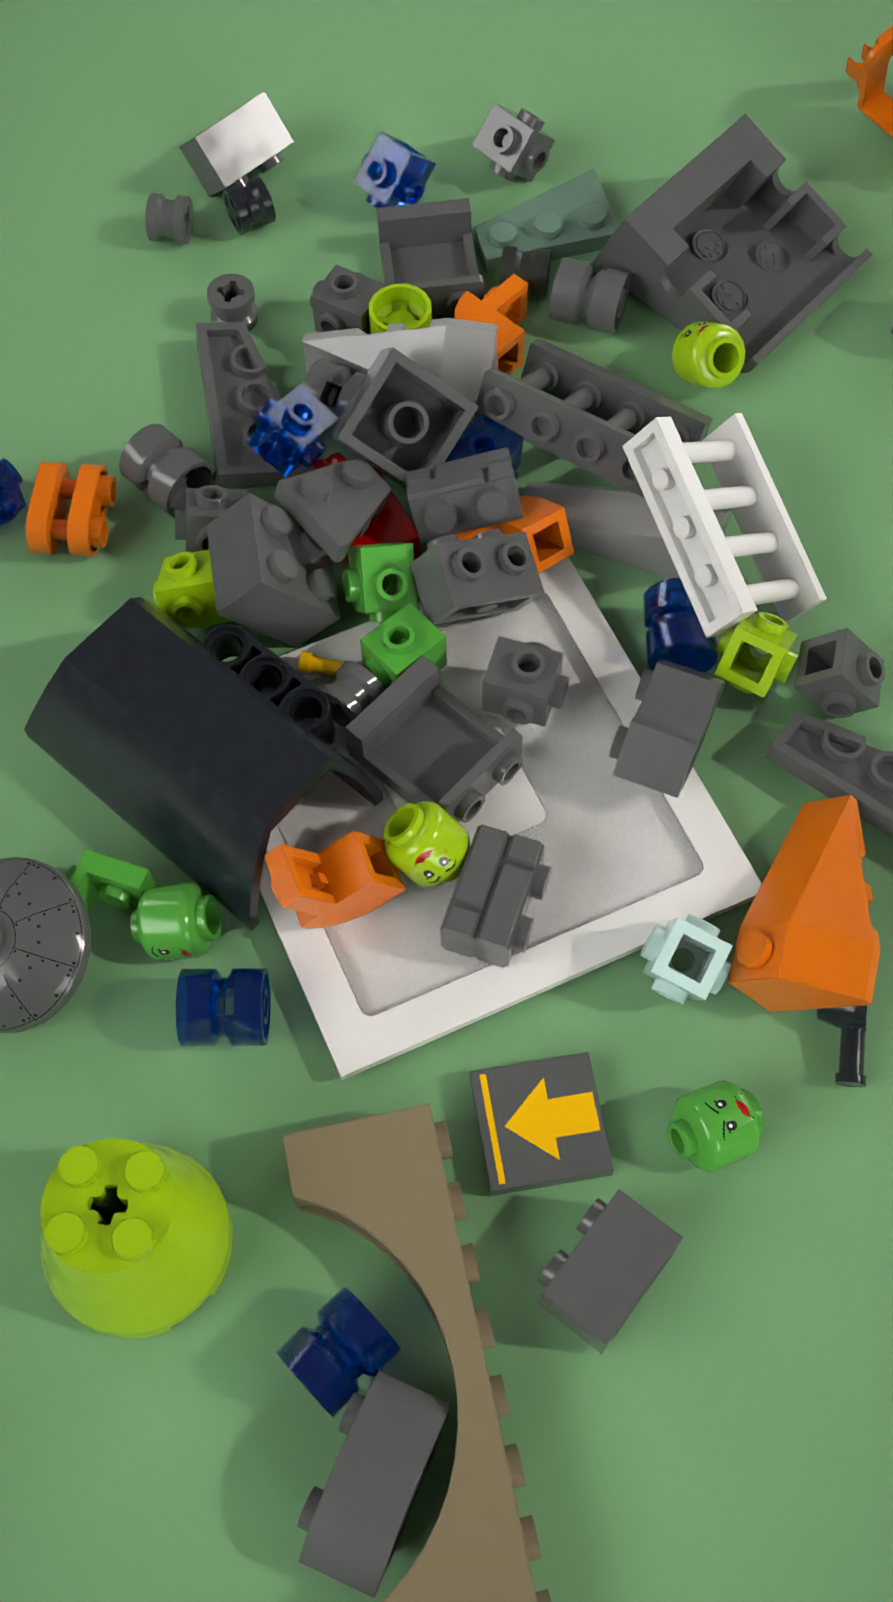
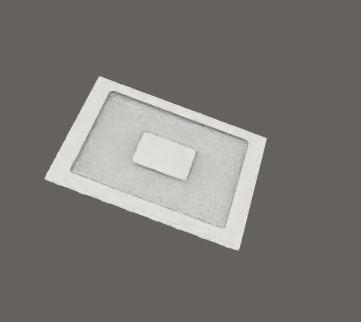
(614, 846)

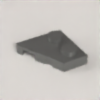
(335, 502)

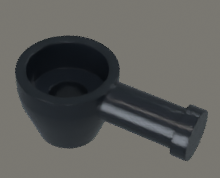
(852, 1042)

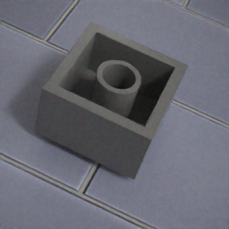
(402, 417)
(270, 572)

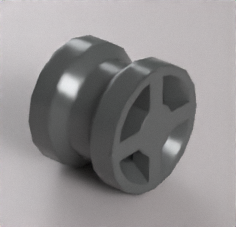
(169, 218)
(232, 300)
(351, 692)

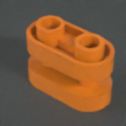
(87, 519)

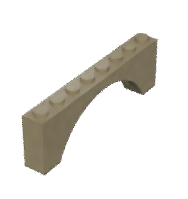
(391, 1188)

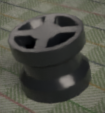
(249, 205)

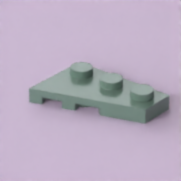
(563, 219)

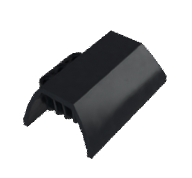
(192, 742)

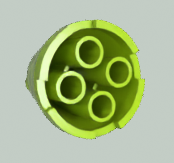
(133, 1236)

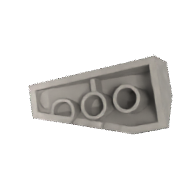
(448, 349)
(615, 524)

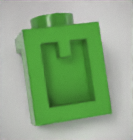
(110, 880)

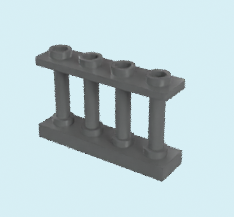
(581, 411)

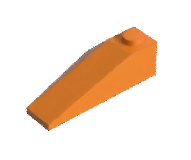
(810, 922)

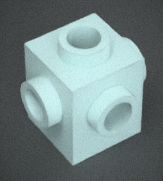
(707, 955)

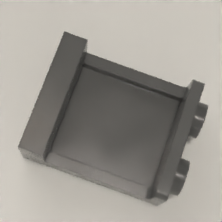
(432, 250)
(432, 744)

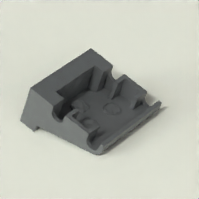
(733, 244)

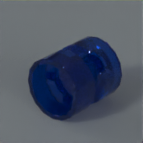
(675, 628)
(202, 1007)
(338, 1351)

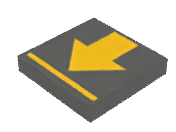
(540, 1124)

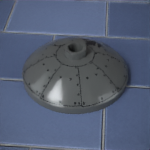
(41, 942)

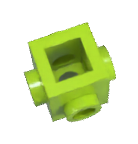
(187, 590)
(748, 668)

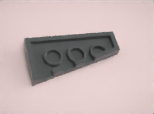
(234, 392)
(837, 765)

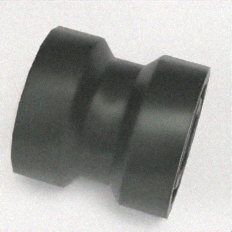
(529, 266)

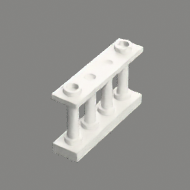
(695, 537)

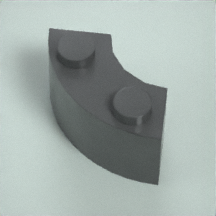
(667, 727)
(373, 1482)

